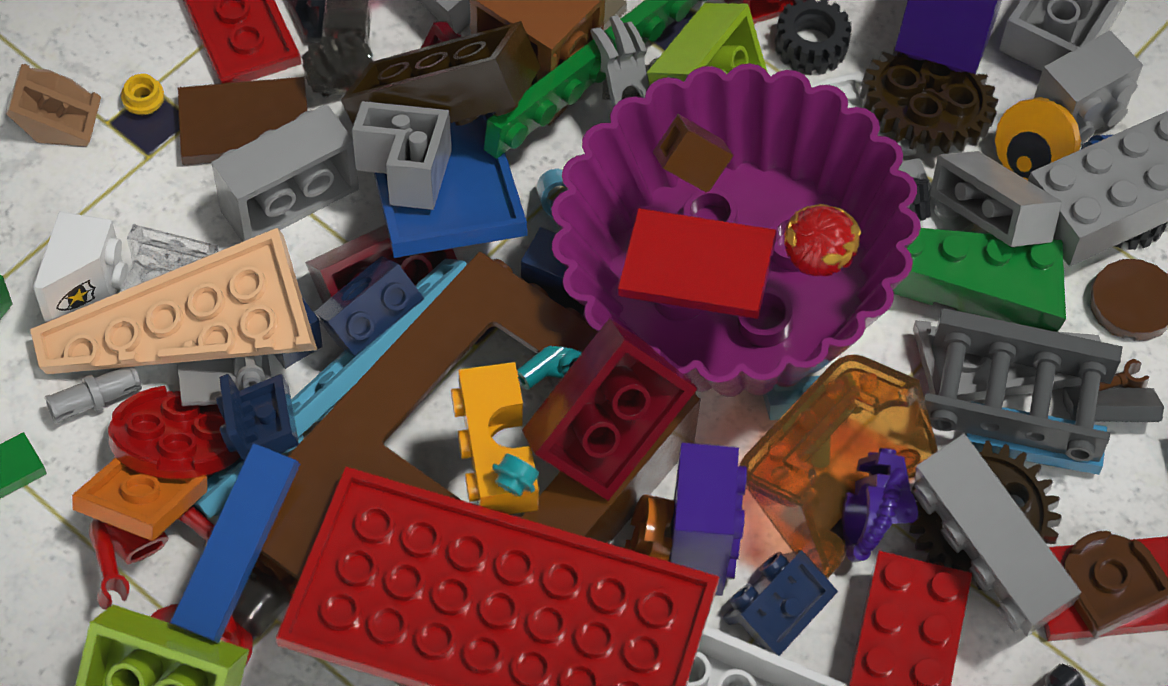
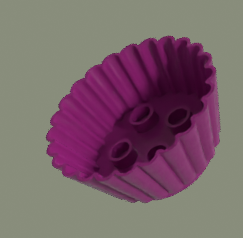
(789, 153)

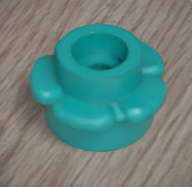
(515, 475)

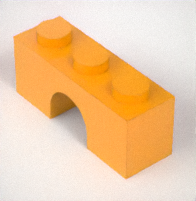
(489, 403)

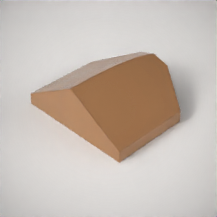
(52, 107)

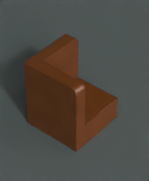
(692, 153)

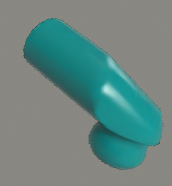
(549, 362)

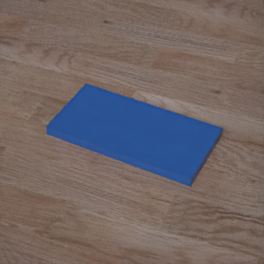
(472, 206)

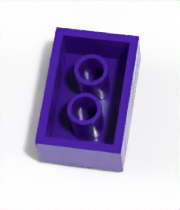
(708, 510)

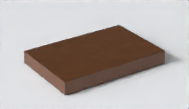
(235, 114)

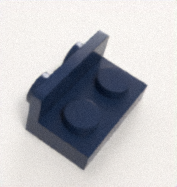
(781, 600)

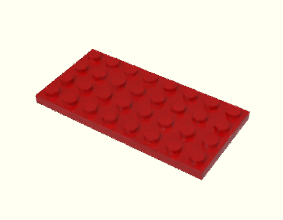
(486, 598)

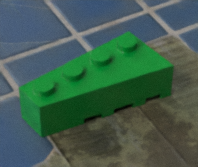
(988, 277)

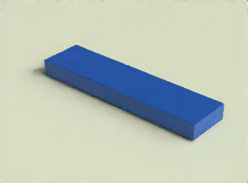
(235, 543)

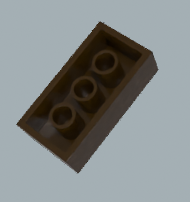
(460, 75)

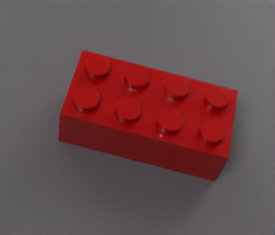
(910, 624)

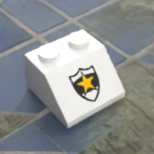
(79, 265)

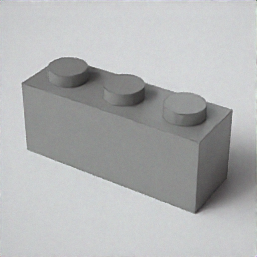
(995, 198)

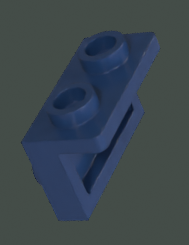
(257, 415)

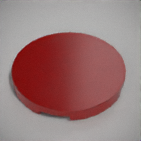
(167, 439)

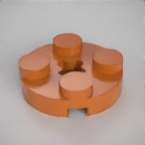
(650, 521)

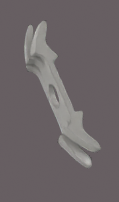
(630, 64)

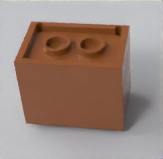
(553, 26)

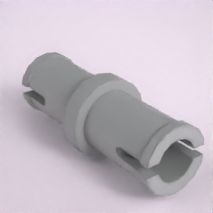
(93, 393)

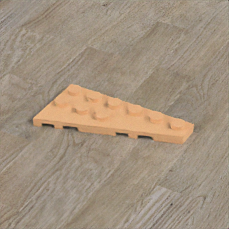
(208, 310)

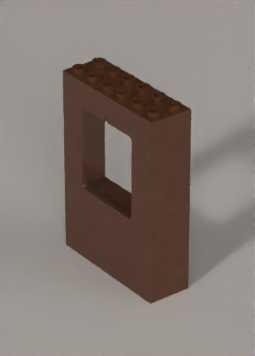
(360, 423)

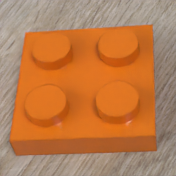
(136, 500)

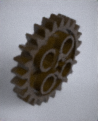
(928, 102)
(1018, 482)

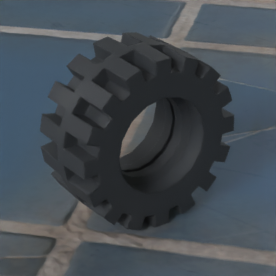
(809, 54)

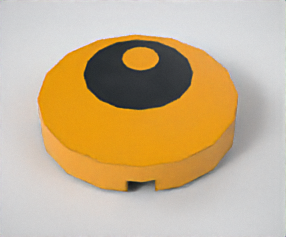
(1035, 135)

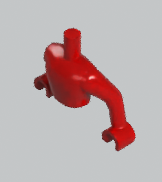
(132, 548)

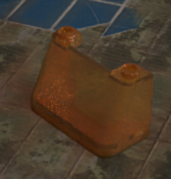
(814, 449)

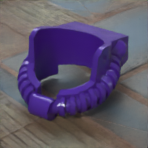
(877, 503)

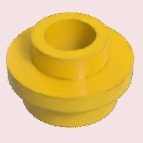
(139, 86)

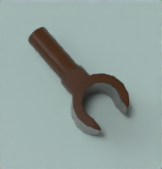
(1125, 379)

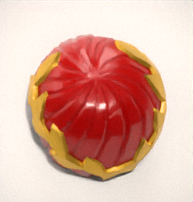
(821, 240)

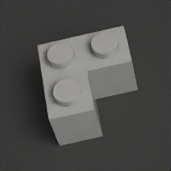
(407, 146)

